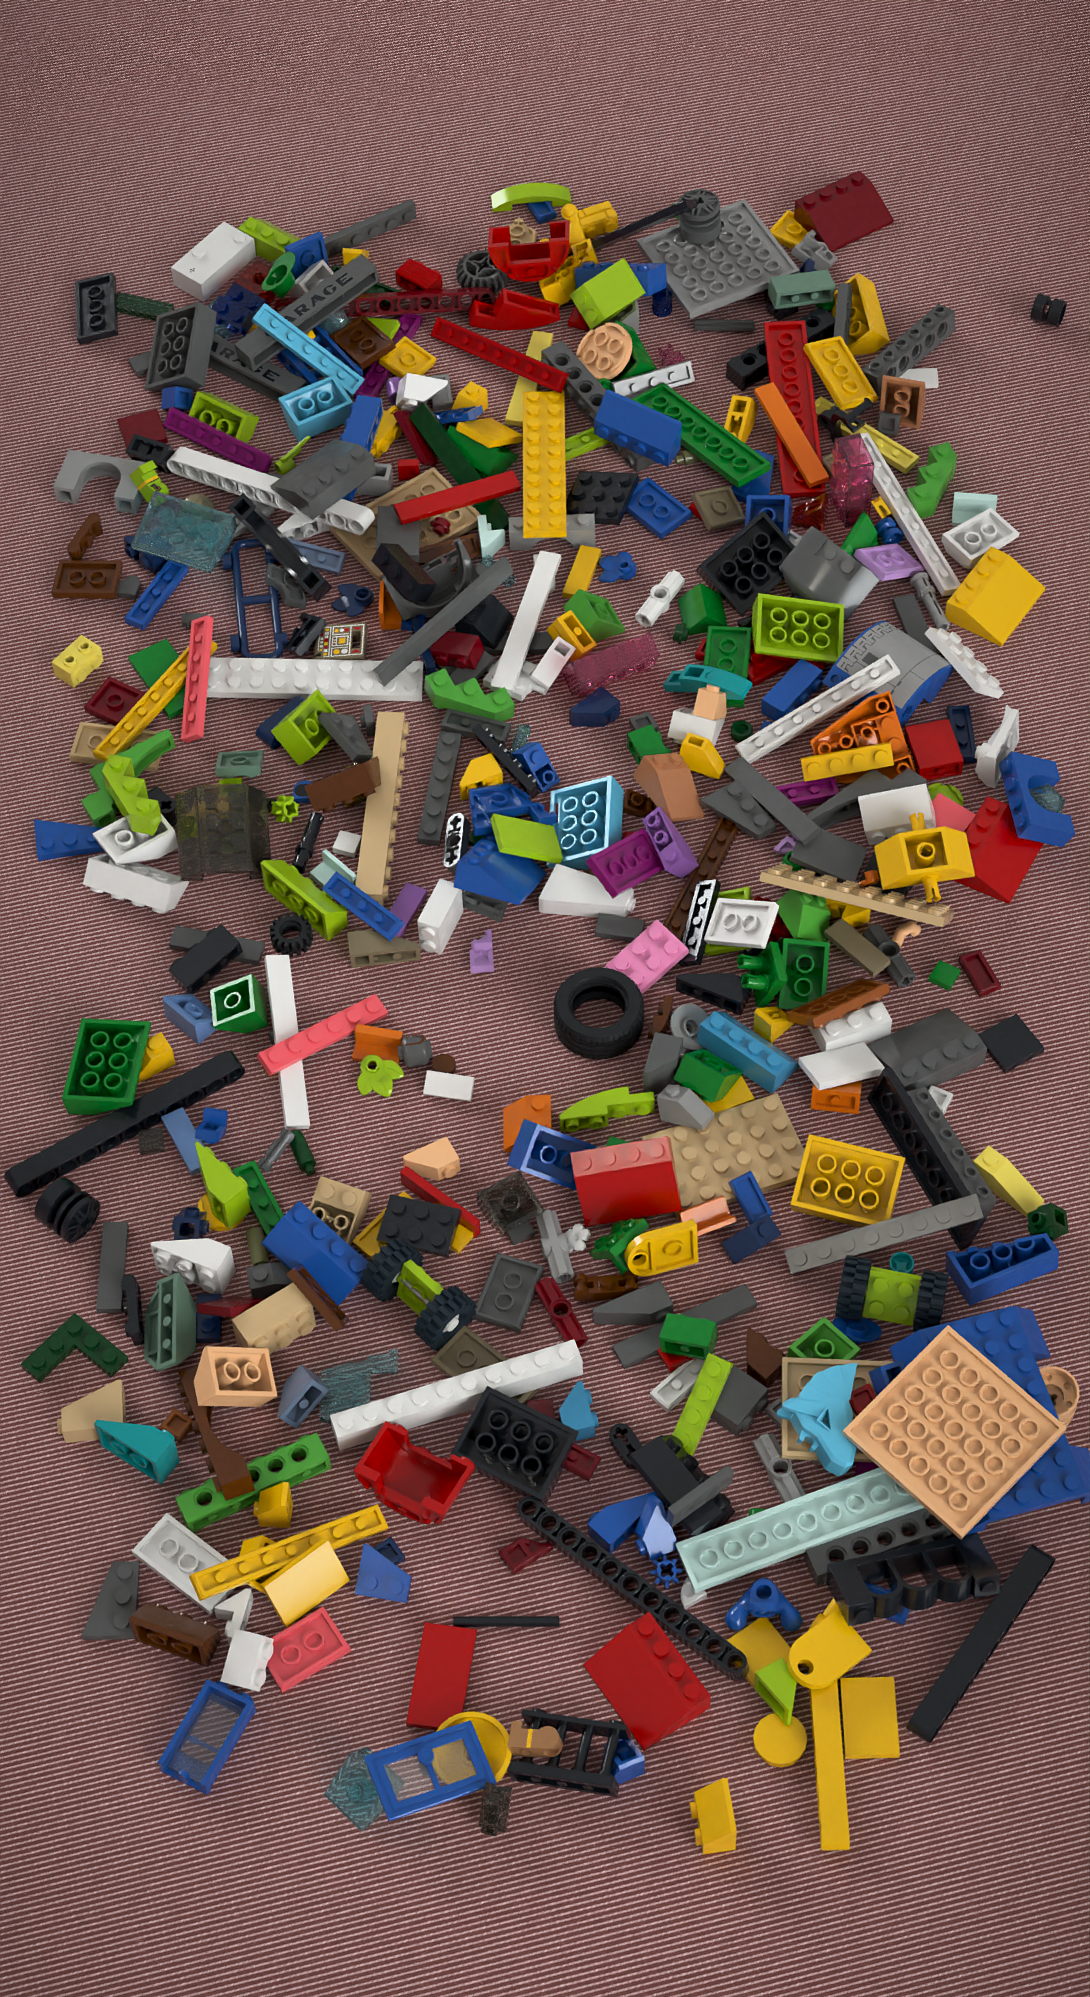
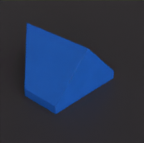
(628, 1761)

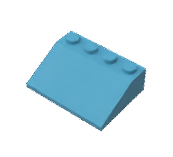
(587, 815)

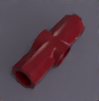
(553, 1302)

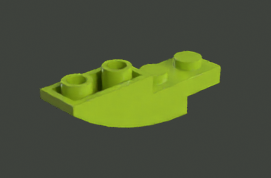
(596, 1109)

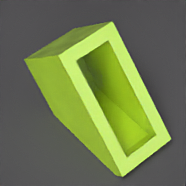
(777, 1689)

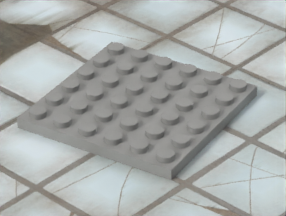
(723, 269)

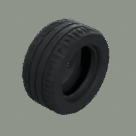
(598, 984)

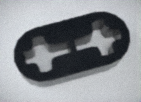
(618, 1445)

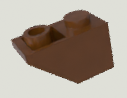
(762, 1360)

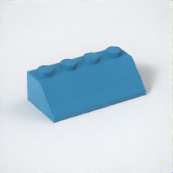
(746, 1050)

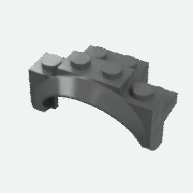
(447, 586)

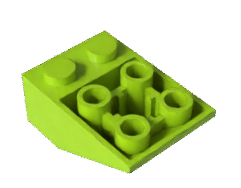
(224, 1190)

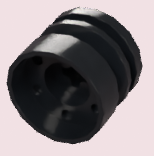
(67, 1210)

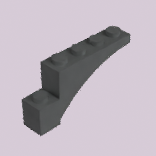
(846, 803)

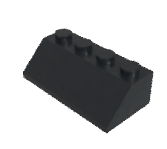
(673, 1475)

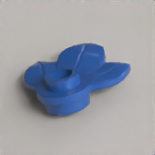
(617, 567)

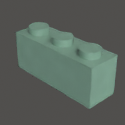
(801, 289)

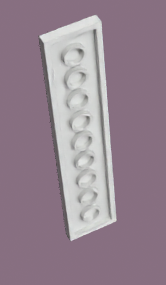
(302, 677)

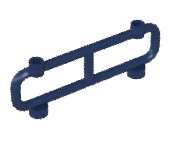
(239, 642)

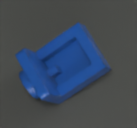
(213, 1125)

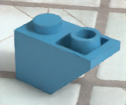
(577, 1414)

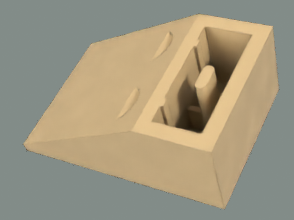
(340, 1206)

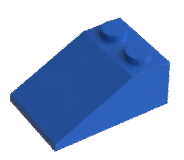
(775, 506)
(546, 1153)

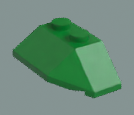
(861, 535)

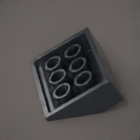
(747, 563)
(516, 1445)

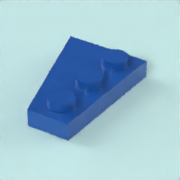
(458, 415)
(759, 485)

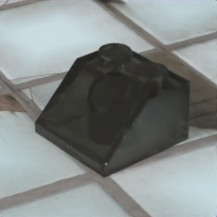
(509, 1203)

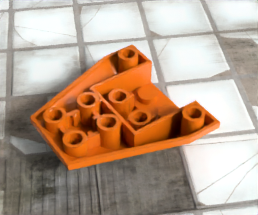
(865, 725)

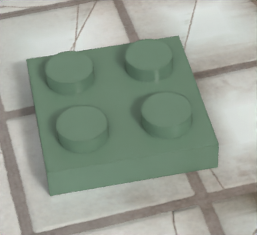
(239, 763)

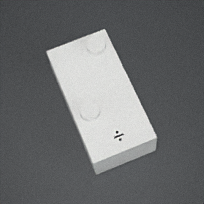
(213, 261)

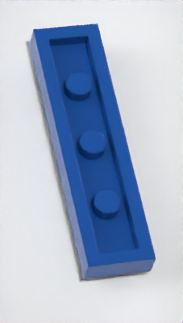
(156, 595)
(363, 906)

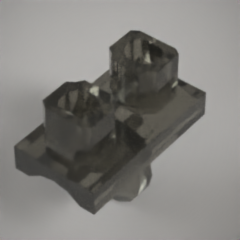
(494, 1809)

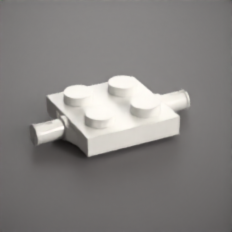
(524, 683)

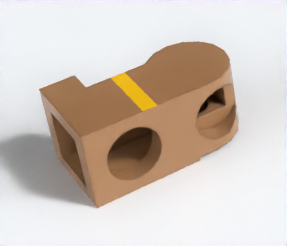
(534, 1742)

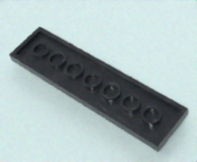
(920, 1150)

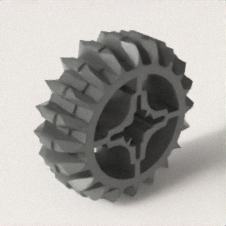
(480, 271)

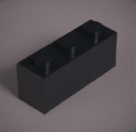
(403, 572)
(205, 959)

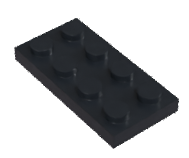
(96, 308)

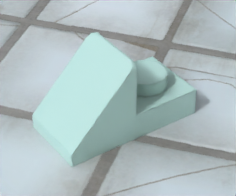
(490, 540)

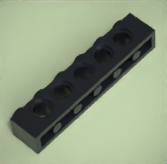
(752, 364)

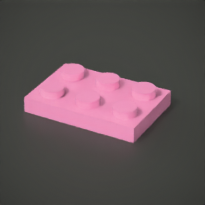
(649, 956)

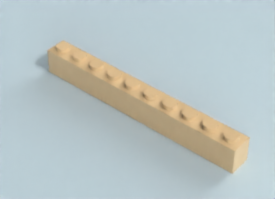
(381, 807)

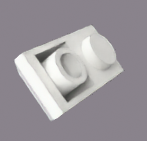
(553, 663)

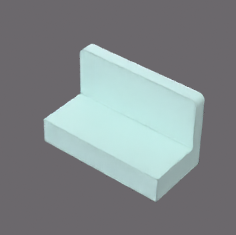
(970, 505)
(326, 869)

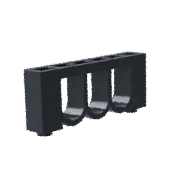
(860, 1605)

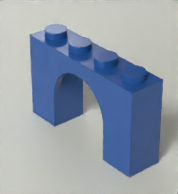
(1030, 818)

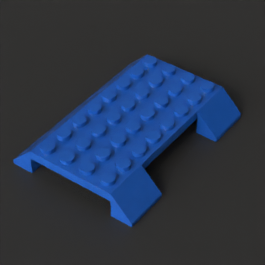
(1013, 1345)

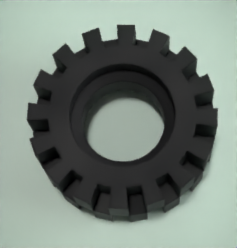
(287, 924)

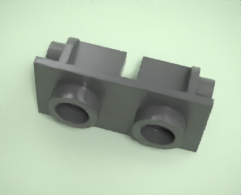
(484, 905)

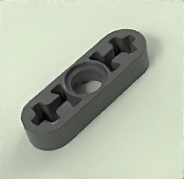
(454, 854)

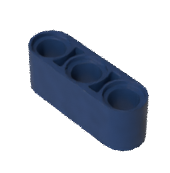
(264, 730)

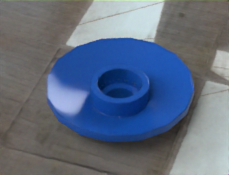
(858, 1331)

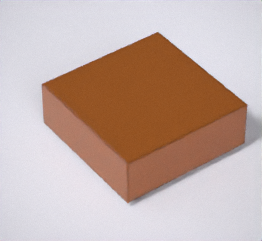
(177, 1424)

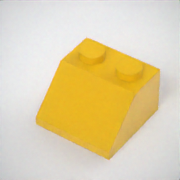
(714, 1818)

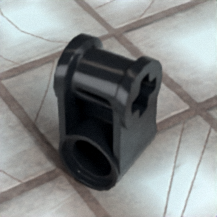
(166, 804)

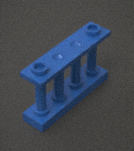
(299, 367)

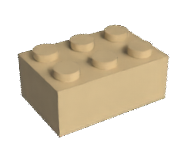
(275, 1321)

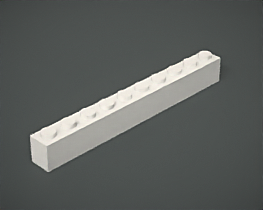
(457, 1393)

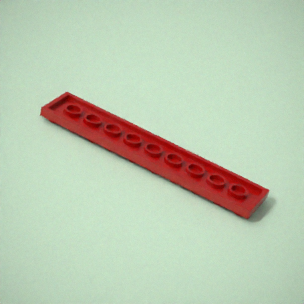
(792, 375)

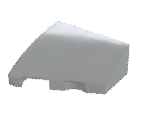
(814, 250)

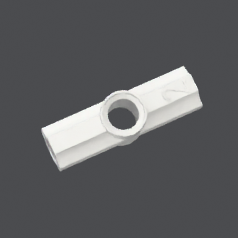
(660, 599)

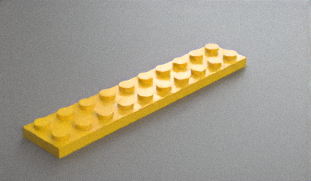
(544, 465)

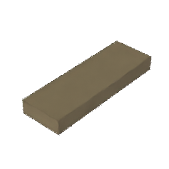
(857, 947)

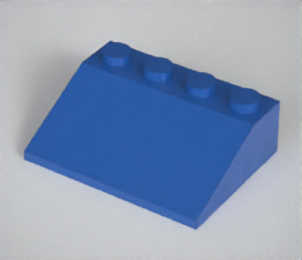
(497, 874)

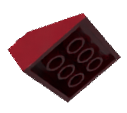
(843, 211)

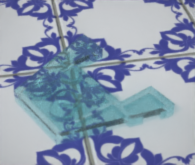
(351, 1383)

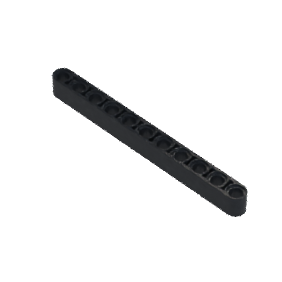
(123, 1124)
(638, 1597)

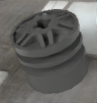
(704, 221)

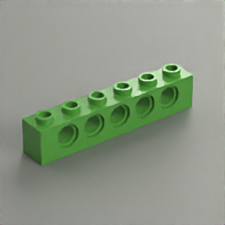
(294, 1472)

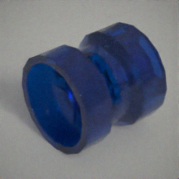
(662, 303)

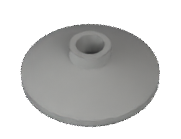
(690, 1016)

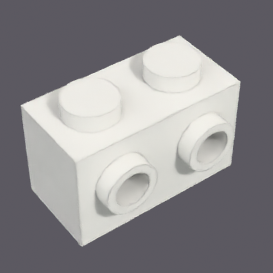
(247, 1660)

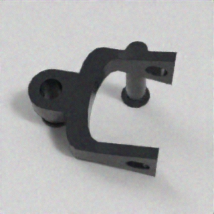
(832, 419)

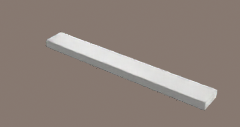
(526, 621)
(818, 709)
(284, 1026)

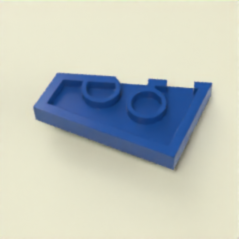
(64, 839)

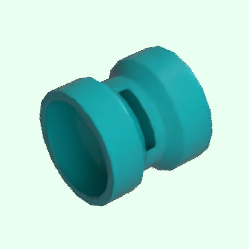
(901, 1262)

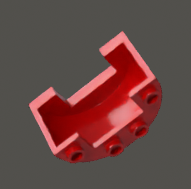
(529, 260)
(411, 1477)

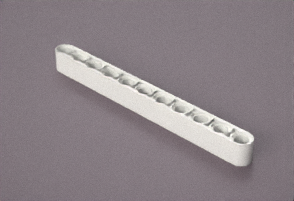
(257, 487)

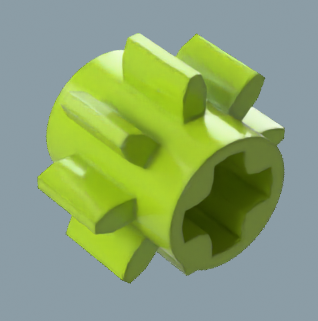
(284, 808)

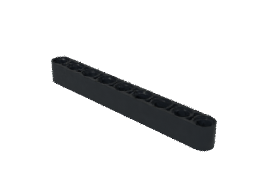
(980, 1644)

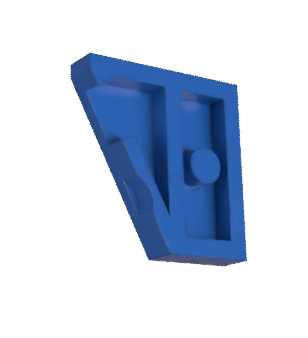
(381, 1577)

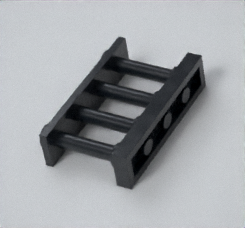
(577, 1778)

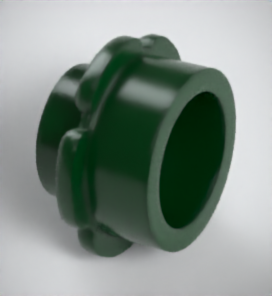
(680, 633)

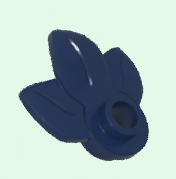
(353, 599)

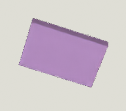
(889, 561)

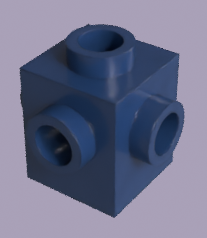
(183, 1224)

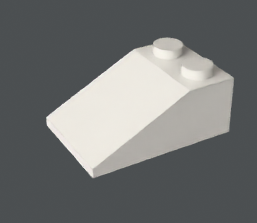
(129, 846)

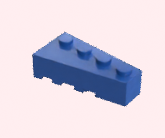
(650, 275)
(1001, 1266)

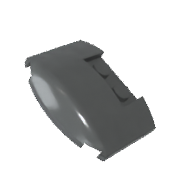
(826, 573)

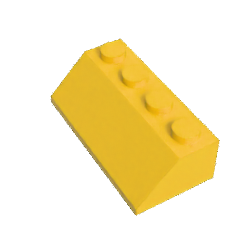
(867, 323)

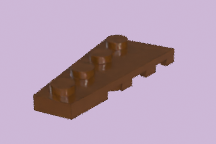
(435, 550)

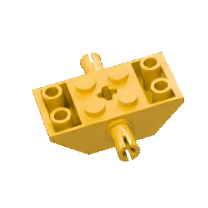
(903, 860)

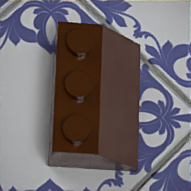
(344, 785)
(175, 1633)

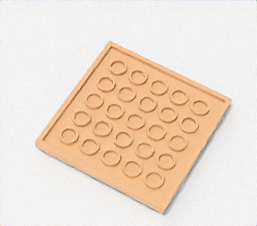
(954, 1431)

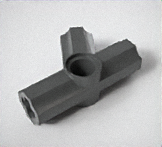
(898, 969)

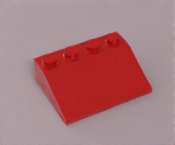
(997, 852)
(626, 1181)
(647, 1682)

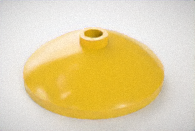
(492, 1737)

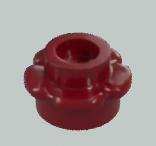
(440, 526)

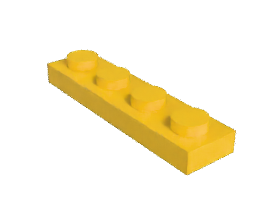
(847, 761)

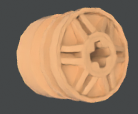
(1062, 1391)

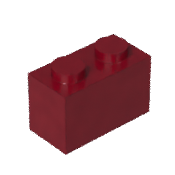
(458, 650)

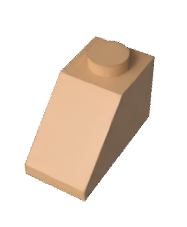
(710, 703)
(434, 1160)

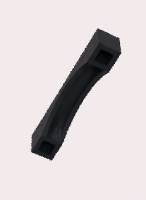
(280, 547)

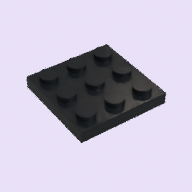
(602, 495)

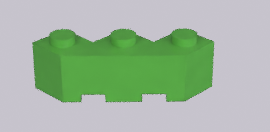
(933, 480)
(468, 697)

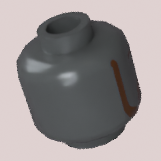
(415, 1050)

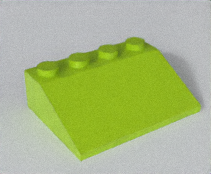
(798, 628)

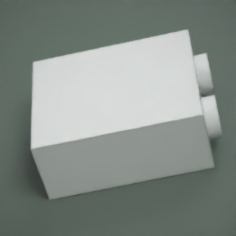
(440, 917)

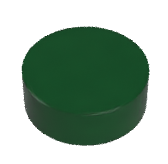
(741, 730)

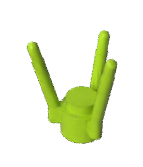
(286, 462)

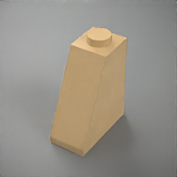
(103, 1404)

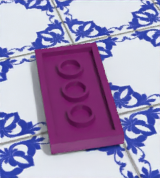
(626, 863)

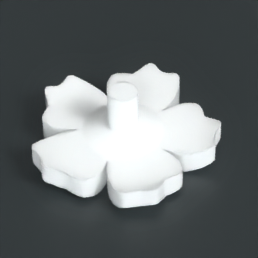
(577, 1237)

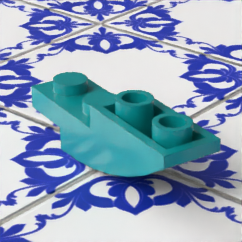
(700, 676)

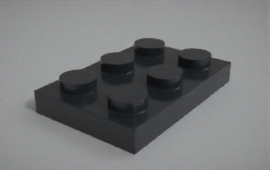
(423, 1224)

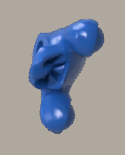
(763, 1600)

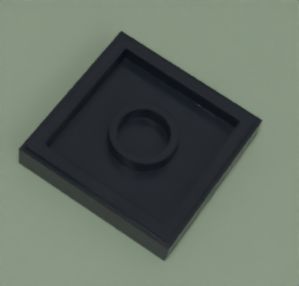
(1011, 1043)

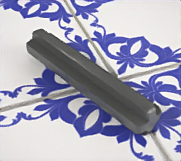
(724, 325)

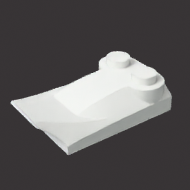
(974, 537)
(997, 748)

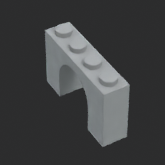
(82, 467)

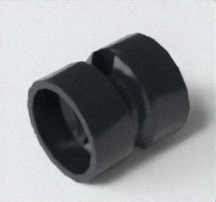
(1055, 311)

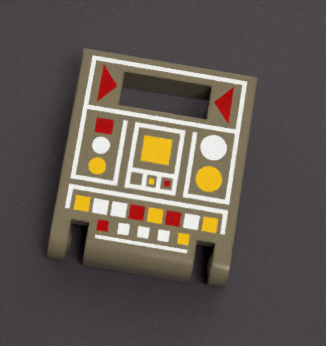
(337, 642)

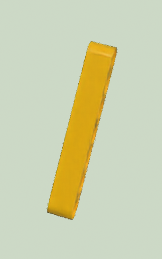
(829, 1768)

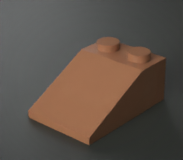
(905, 398)
(669, 786)

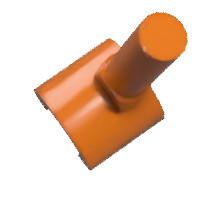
(871, 878)

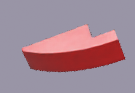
(513, 312)

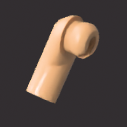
(902, 931)

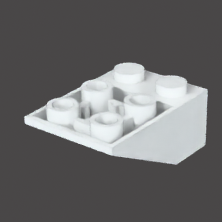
(197, 1261)

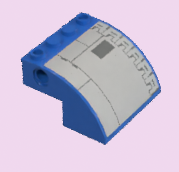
(920, 668)

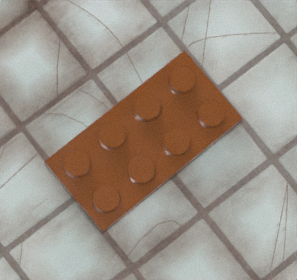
(838, 1002)

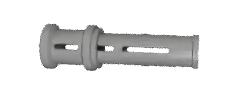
(926, 594)

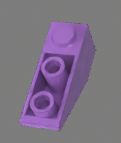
(669, 844)

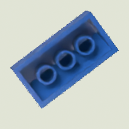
(638, 428)
(308, 1241)

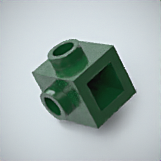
(1048, 1220)

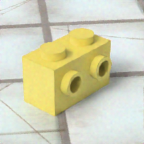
(77, 661)

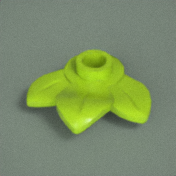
(380, 1078)

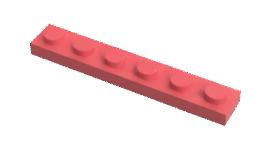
(197, 679)
(321, 1035)

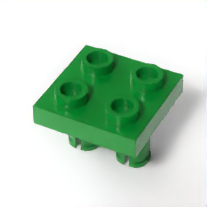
(765, 973)
(616, 1241)

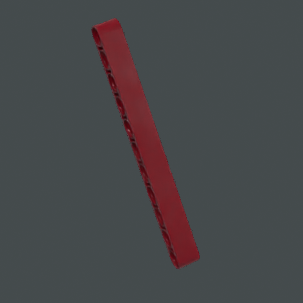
(415, 305)

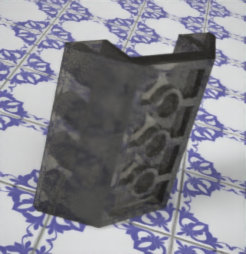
(222, 830)

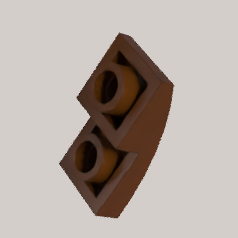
(637, 804)
(661, 1021)

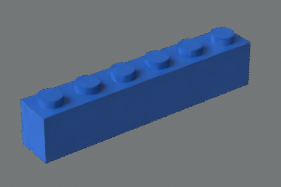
(362, 425)

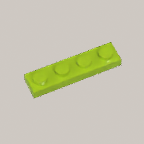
(702, 1402)

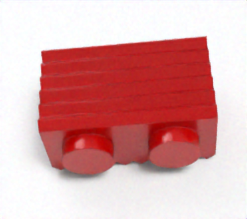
(416, 277)

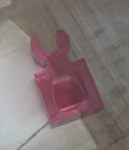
(669, 357)

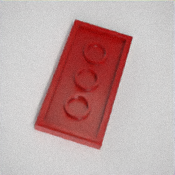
(441, 1675)

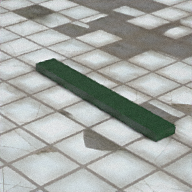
(456, 462)

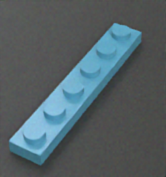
(307, 348)

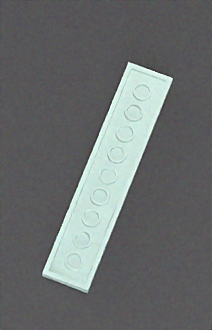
(792, 1528)

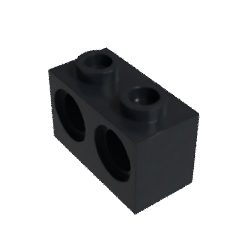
(147, 449)

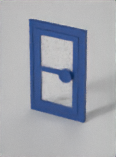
(429, 1770)

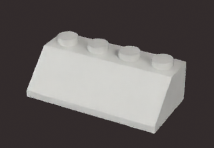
(134, 882)

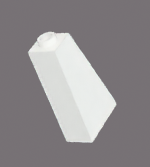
(581, 895)

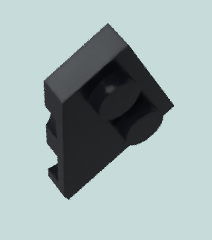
(302, 638)

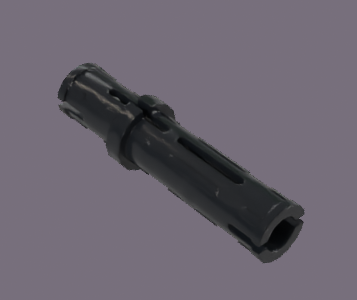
(305, 848)

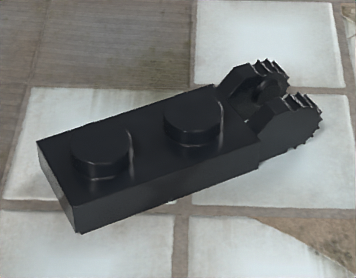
(133, 1309)

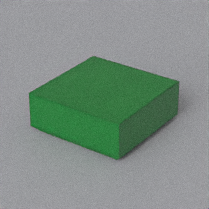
(944, 975)

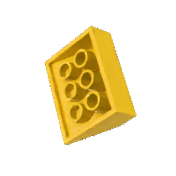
(994, 597)
(847, 1182)

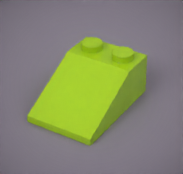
(607, 294)
(301, 731)

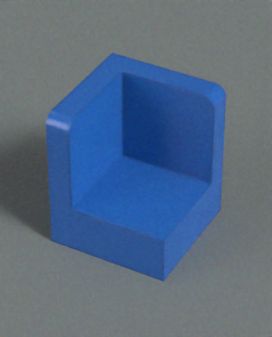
(177, 397)

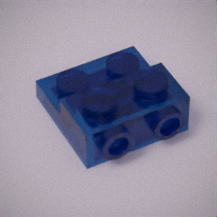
(237, 309)

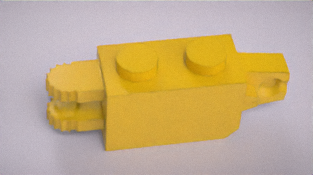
(386, 433)

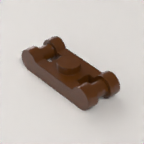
(85, 537)
(604, 1287)

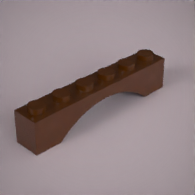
(229, 1466)

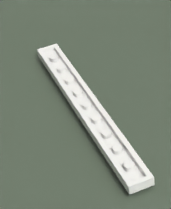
(911, 523)

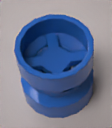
(887, 530)

